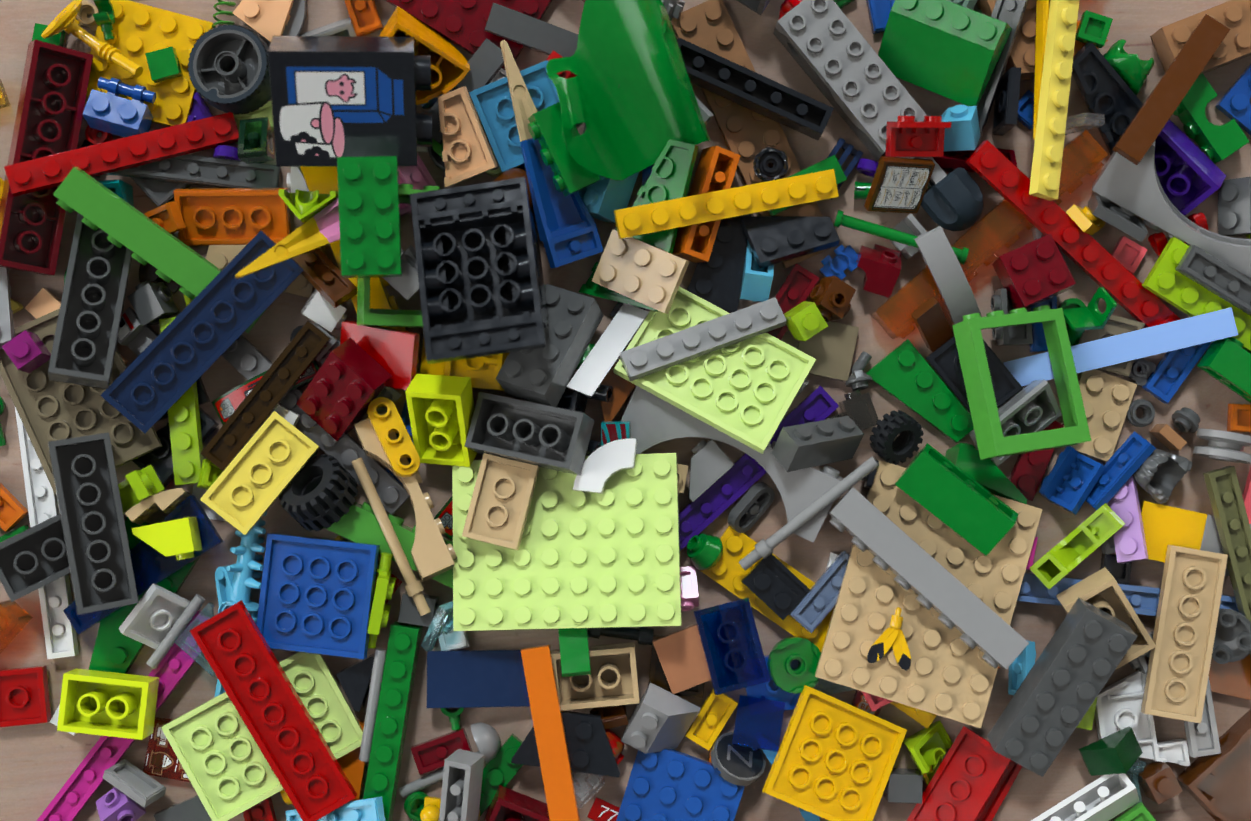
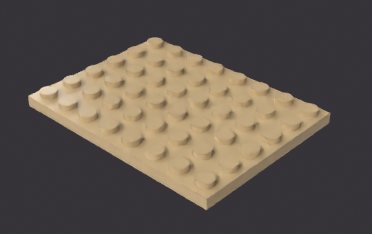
(943, 671)

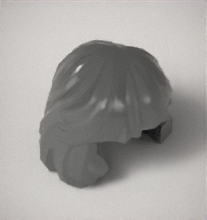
(1161, 474)

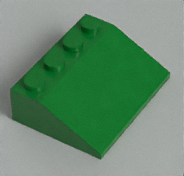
(943, 47)

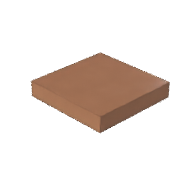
(682, 659)

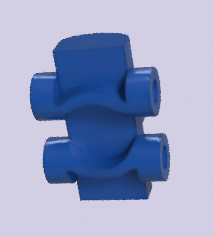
(844, 259)

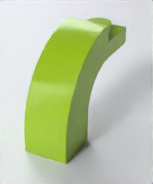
(139, 486)
(1077, 546)

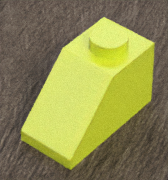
(172, 537)

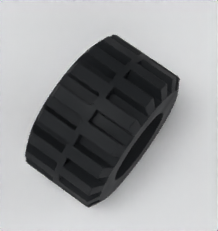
(319, 493)

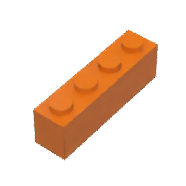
(713, 173)

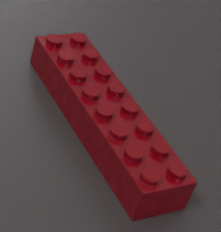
(44, 125)

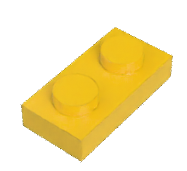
(711, 719)

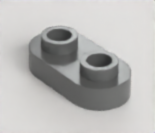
(751, 507)

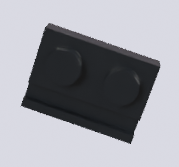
(775, 586)

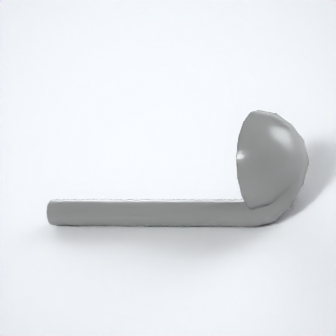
(487, 742)

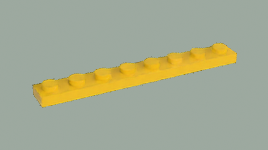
(725, 203)

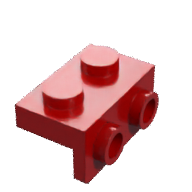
(914, 138)

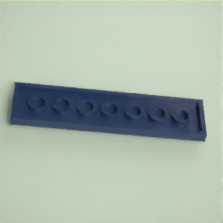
(199, 335)

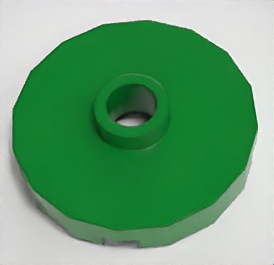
(781, 657)

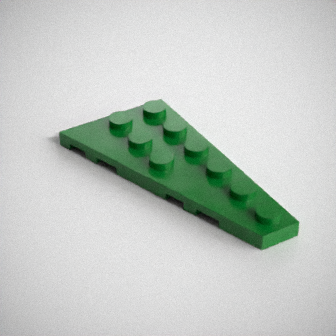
(667, 181)
(112, 649)

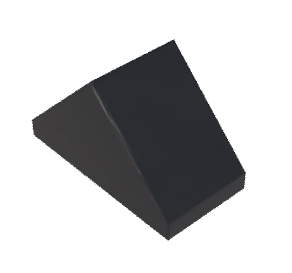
(356, 681)

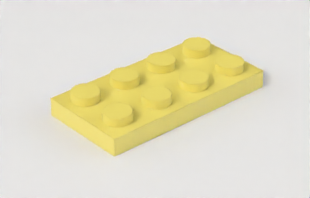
(259, 473)

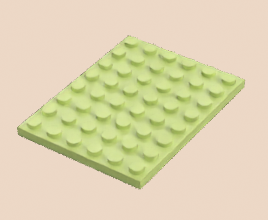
(580, 554)

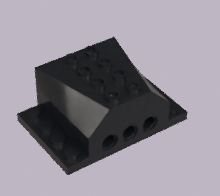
(478, 270)

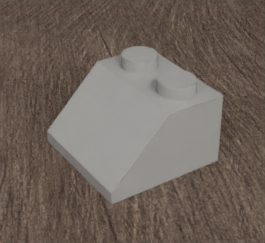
(659, 721)

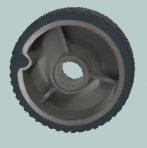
(245, 86)

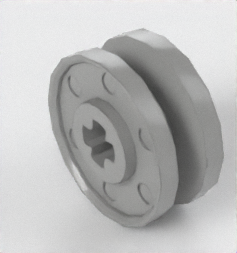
(1224, 446)

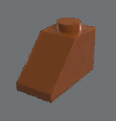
(621, 388)

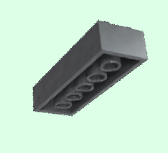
(90, 309)
(93, 523)
(1061, 687)

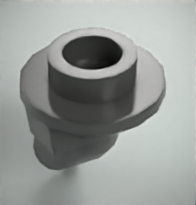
(858, 378)

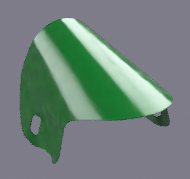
(655, 99)

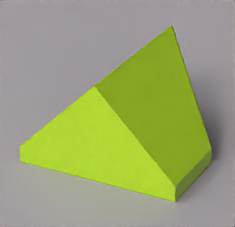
(307, 203)
(928, 749)

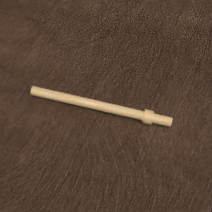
(413, 586)

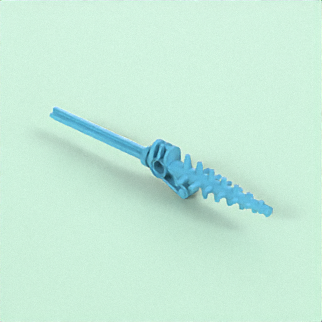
(237, 579)

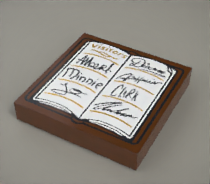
(899, 185)

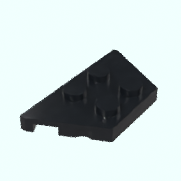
(586, 744)

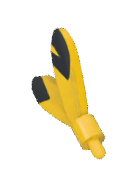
(892, 637)

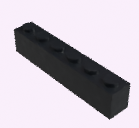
(754, 91)

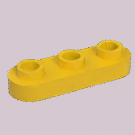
(398, 448)

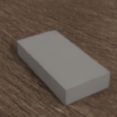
(134, 783)

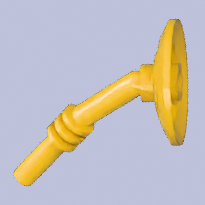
(67, 21)

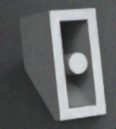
(706, 467)

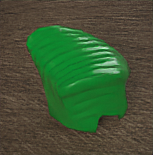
(1129, 66)

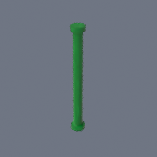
(888, 233)

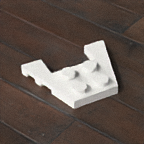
(1120, 707)

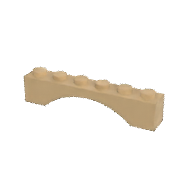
(429, 548)

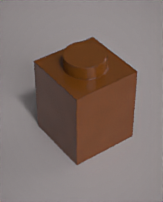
(1159, 782)

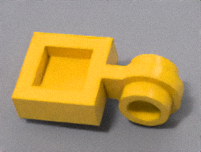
(1085, 219)

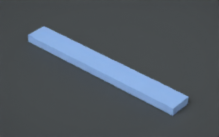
(1131, 345)

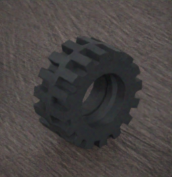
(906, 442)

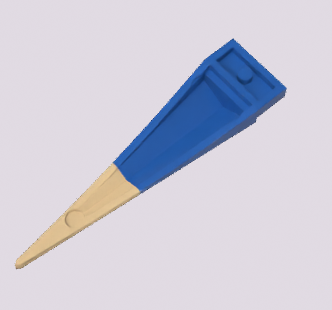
(561, 220)

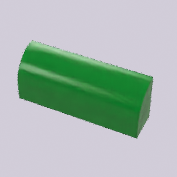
(957, 499)

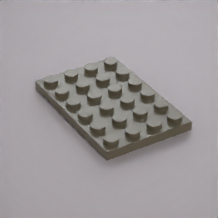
(69, 410)

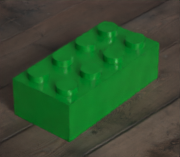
(369, 217)

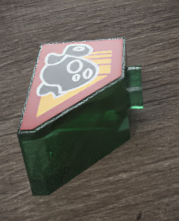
(256, 141)

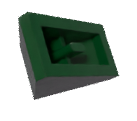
(1112, 753)

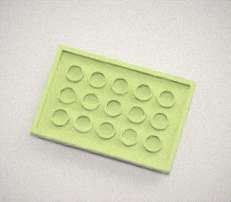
(733, 389)
(224, 757)

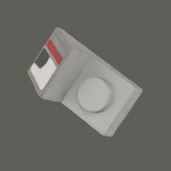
(133, 333)

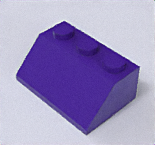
(1184, 169)

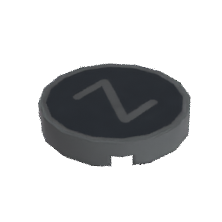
(737, 763)

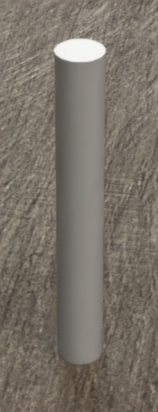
(175, 631)

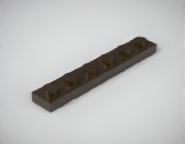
(266, 395)

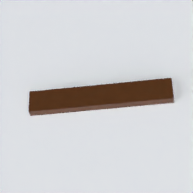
(1171, 89)

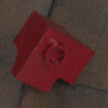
(881, 269)

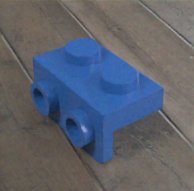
(1071, 480)

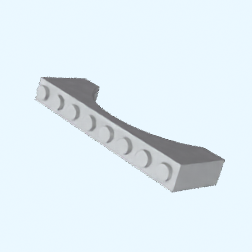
(1140, 193)
(658, 421)

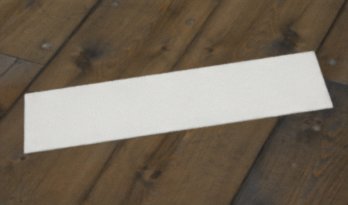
(607, 349)

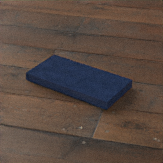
(476, 679)

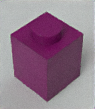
(27, 351)

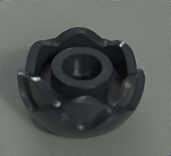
(774, 156)

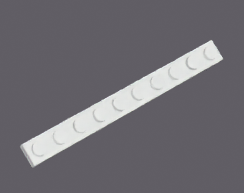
(55, 596)

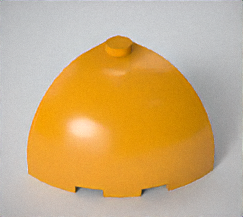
(447, 63)

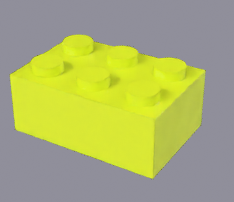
(441, 418)
(108, 704)

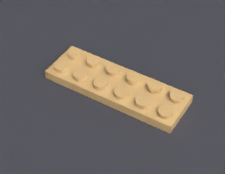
(1184, 634)

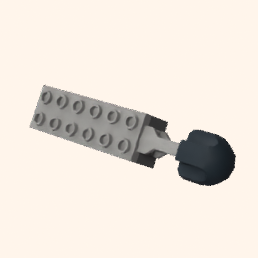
(868, 97)

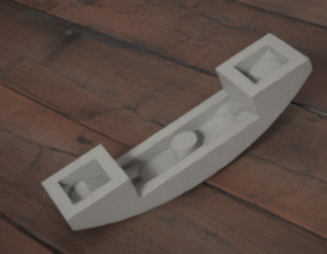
(947, 274)

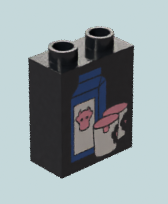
(347, 99)

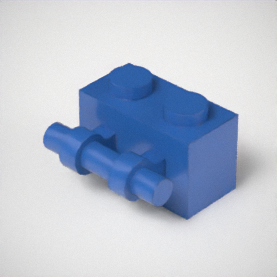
(116, 114)

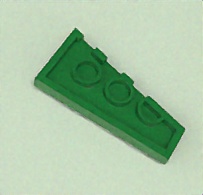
(918, 386)

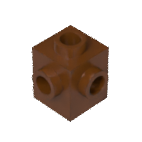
(832, 297)

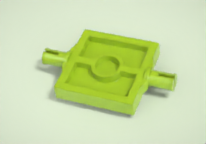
(383, 592)

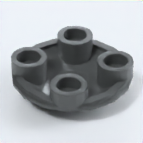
(1231, 637)

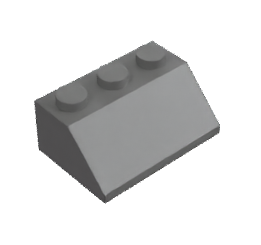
(1026, 413)

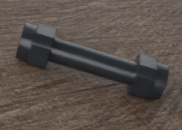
(643, 636)

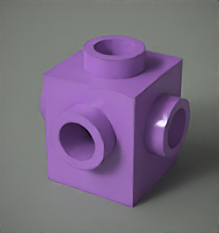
(118, 807)

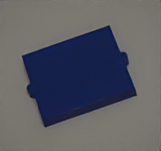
(758, 723)

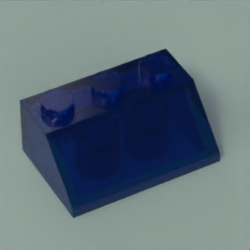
(731, 646)

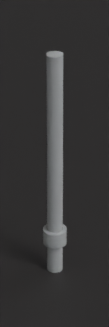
(765, 547)

